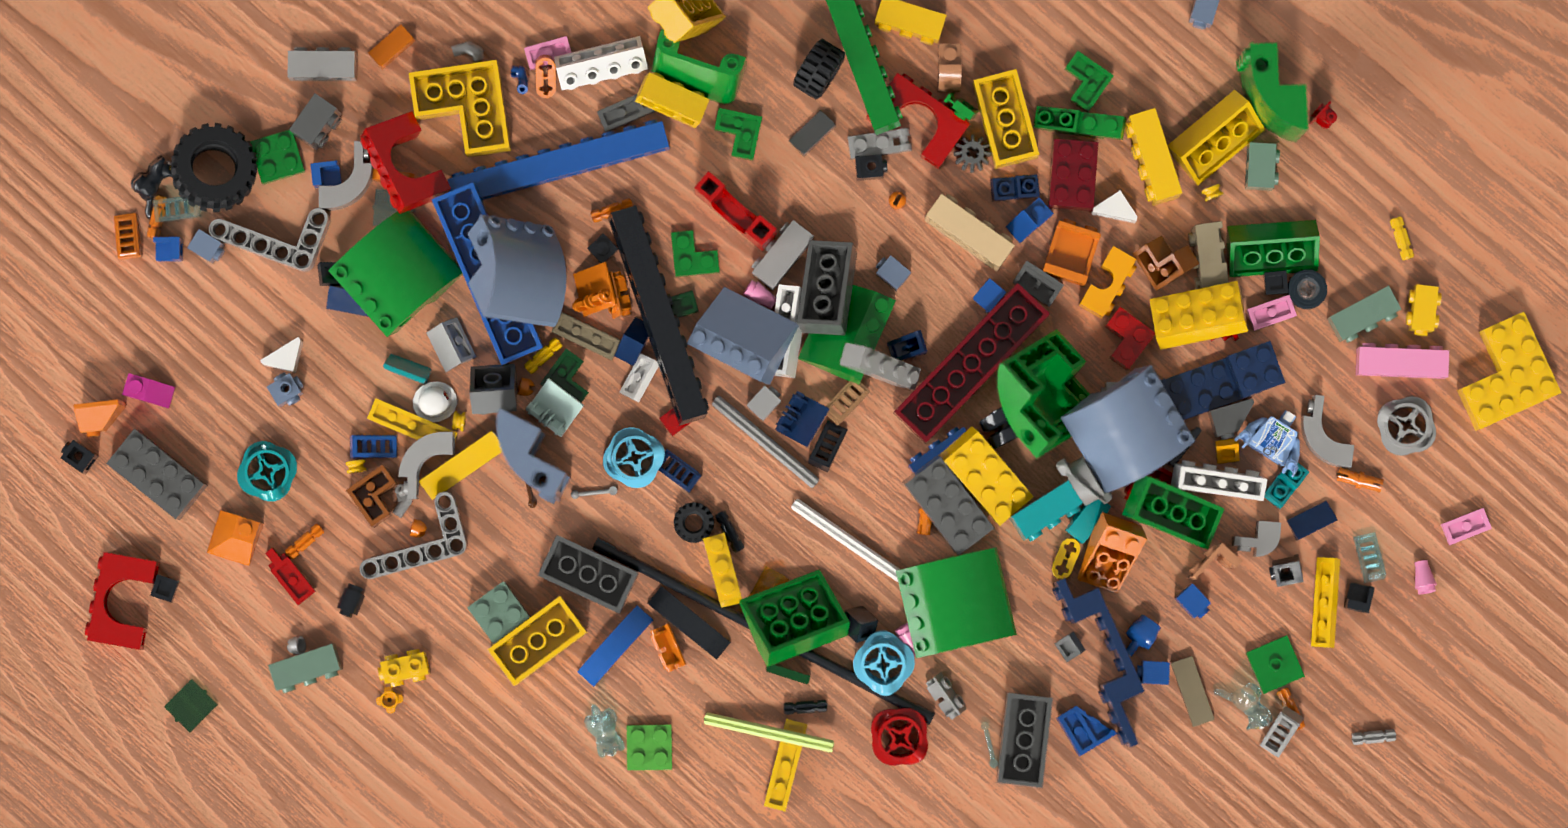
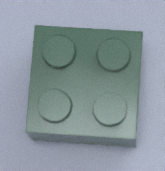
(499, 612)

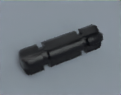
(729, 530)
(805, 707)

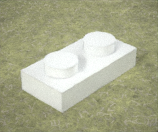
(639, 377)

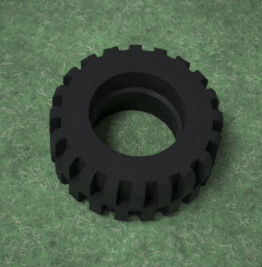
(221, 140)

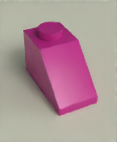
(148, 390)

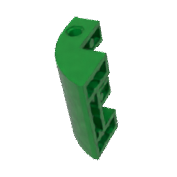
(1278, 107)
(396, 271)
(1039, 389)
(956, 602)

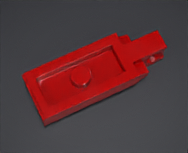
(289, 576)

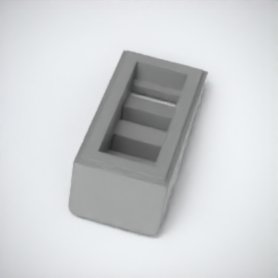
(1288, 719)

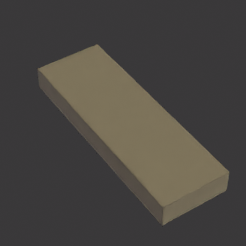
(586, 336)
(1192, 691)

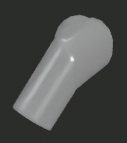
(469, 48)
(404, 503)

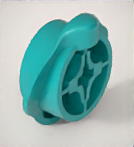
(276, 492)

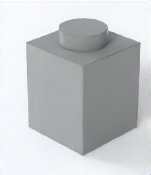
(764, 402)

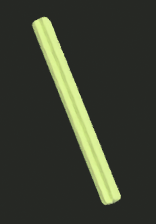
(769, 732)

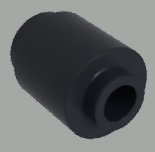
(351, 600)

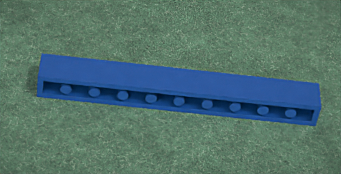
(565, 161)

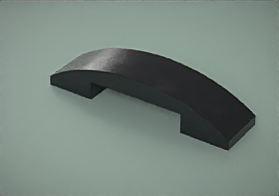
(689, 622)

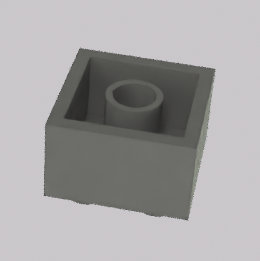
(316, 122)
(493, 388)

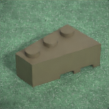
(1209, 252)

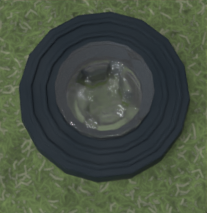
(1300, 292)

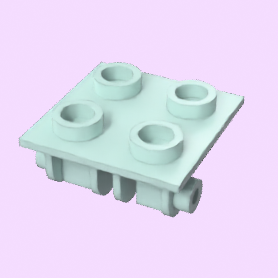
(554, 407)

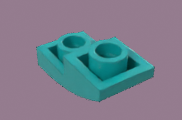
(1284, 486)
(1085, 520)

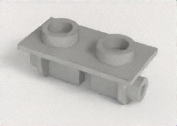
(941, 687)

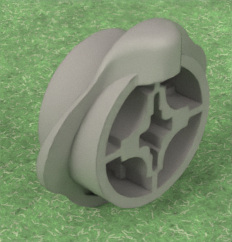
(1395, 445)
(1083, 481)

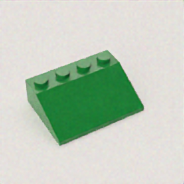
(865, 324)
(794, 617)

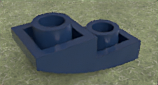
(1014, 187)

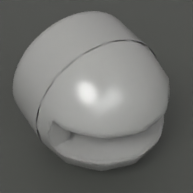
(296, 645)

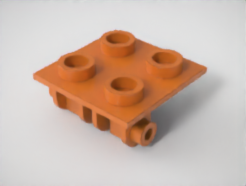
(594, 290)

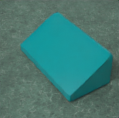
(407, 368)

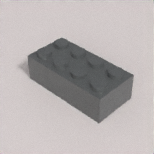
(827, 287)
(157, 474)
(948, 505)
(588, 574)
(1024, 740)

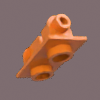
(623, 302)
(664, 639)

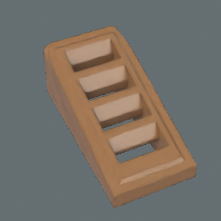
(856, 392)

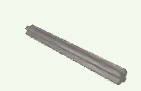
(765, 441)

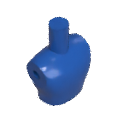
(1142, 633)

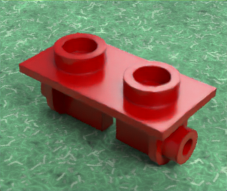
(1324, 116)

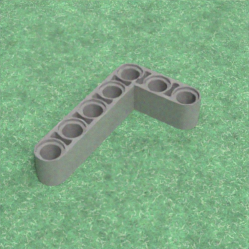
(274, 245)
(423, 549)

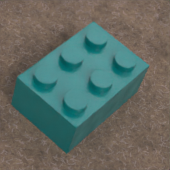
(1046, 511)

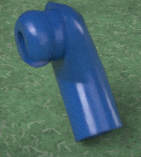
(520, 73)

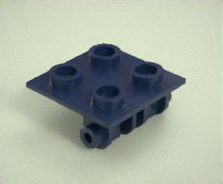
(801, 419)

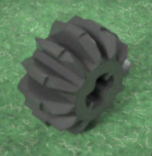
(970, 161)

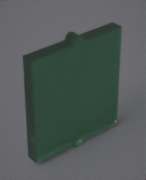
(190, 705)

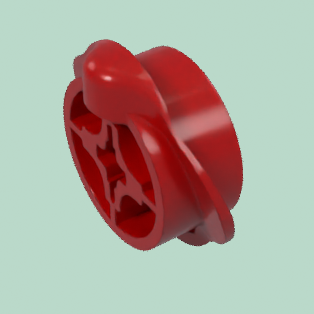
(917, 751)

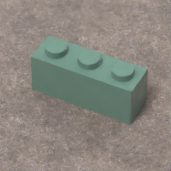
(1364, 315)
(305, 668)

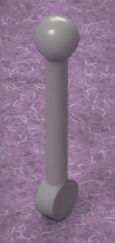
(612, 491)

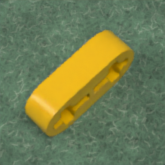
(1071, 560)

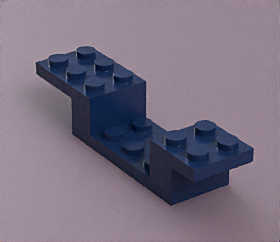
(1224, 381)
(1119, 688)

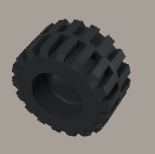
(819, 69)

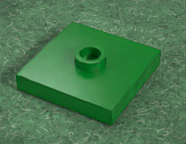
(1275, 664)

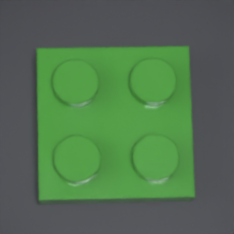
(649, 747)

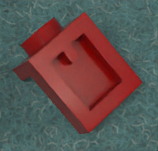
(671, 423)

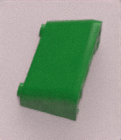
(715, 82)

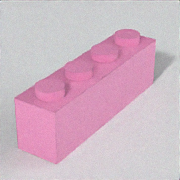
(1402, 362)

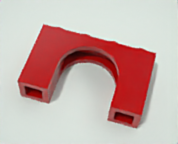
(949, 126)
(404, 191)
(717, 197)
(103, 626)

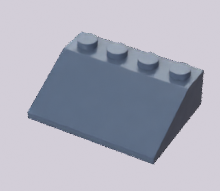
(743, 335)

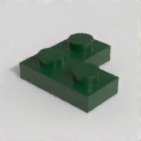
(564, 371)

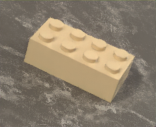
(969, 232)

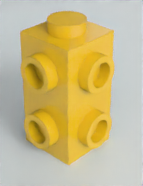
(1424, 302)
(396, 670)

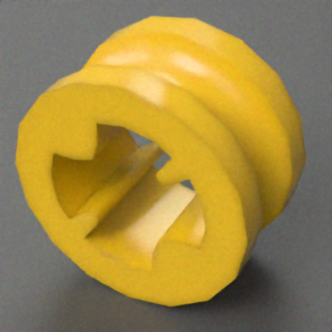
(1212, 192)
(459, 421)
(356, 466)

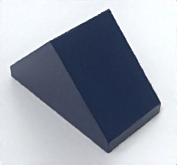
(632, 342)
(907, 346)

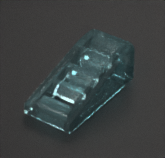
(178, 216)
(1369, 577)

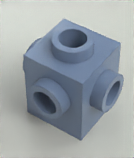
(278, 392)

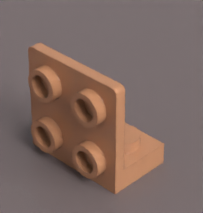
(1225, 558)

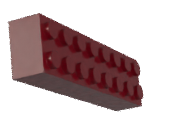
(971, 363)

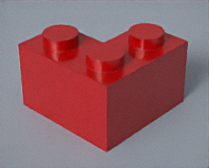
(1134, 337)

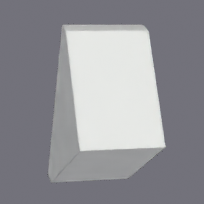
(1116, 208)
(286, 357)

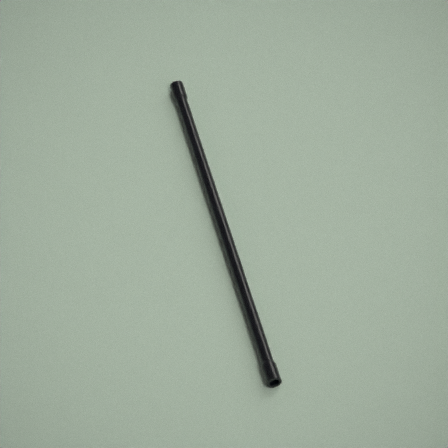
(613, 552)

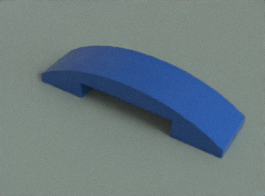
(615, 645)

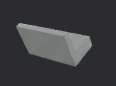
(451, 344)

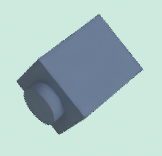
(1203, 13)
(206, 247)
(892, 272)

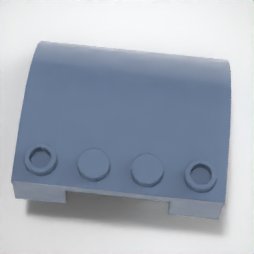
(519, 272)
(1128, 429)
(519, 445)

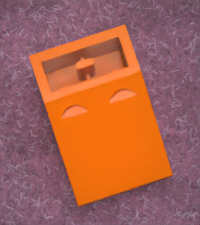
(1111, 552)

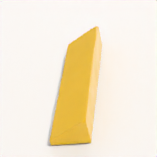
(461, 465)

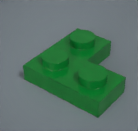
(1093, 79)
(746, 129)
(689, 262)

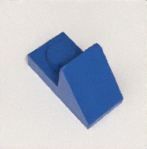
(1029, 220)

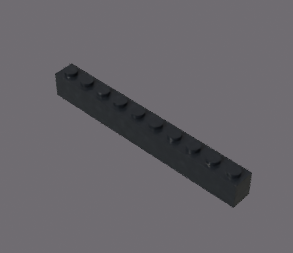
(658, 316)

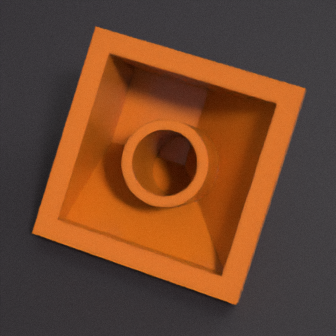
(97, 416)
(235, 538)

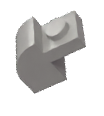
(1265, 541)

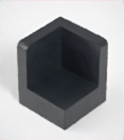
(1359, 597)
(861, 623)

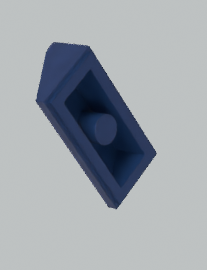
(341, 301)
(1312, 520)

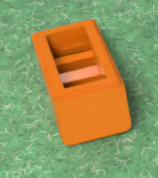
(136, 253)

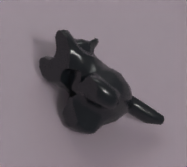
(148, 183)

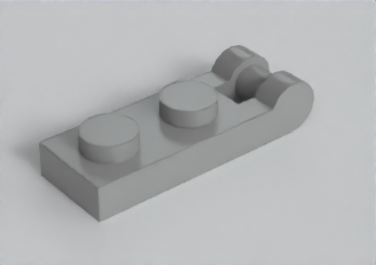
(879, 144)

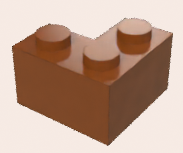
(1161, 264)
(367, 495)

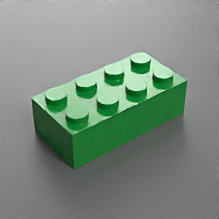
(1173, 511)

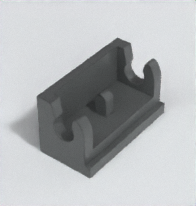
(1038, 283)

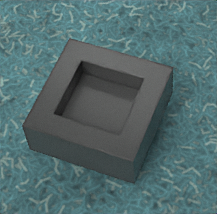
(1069, 646)

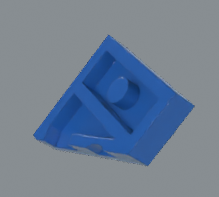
(1083, 730)

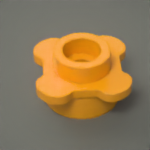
(383, 700)

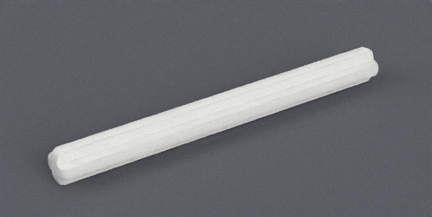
(845, 538)

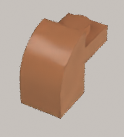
(949, 68)

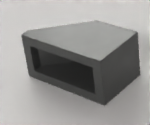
(1229, 418)

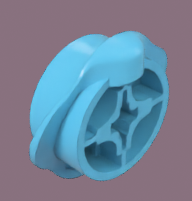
(611, 464)
(883, 640)

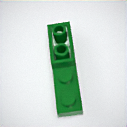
(1079, 123)

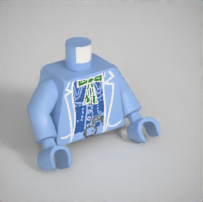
(1274, 440)

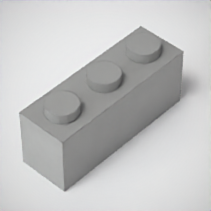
(322, 64)
(782, 254)

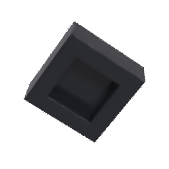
(602, 248)
(325, 276)
(1275, 282)
(164, 588)

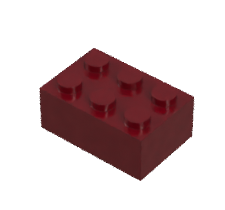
(1073, 175)

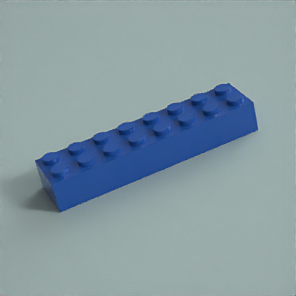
(458, 214)

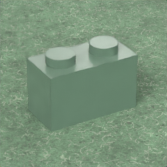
(1261, 166)

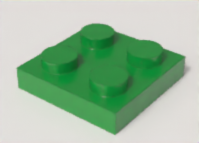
(277, 157)

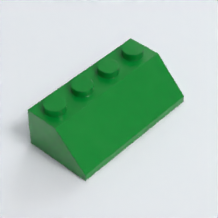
(1272, 247)

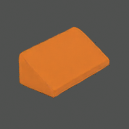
(391, 46)

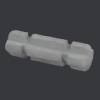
(1373, 737)

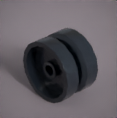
(1005, 432)

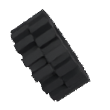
(684, 512)

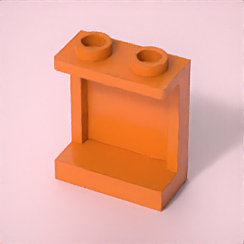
(1071, 252)

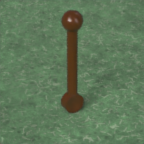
(532, 503)

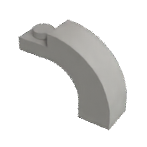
(353, 188)
(1318, 442)
(430, 445)

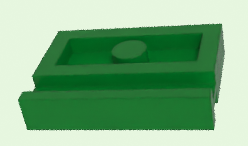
(962, 107)

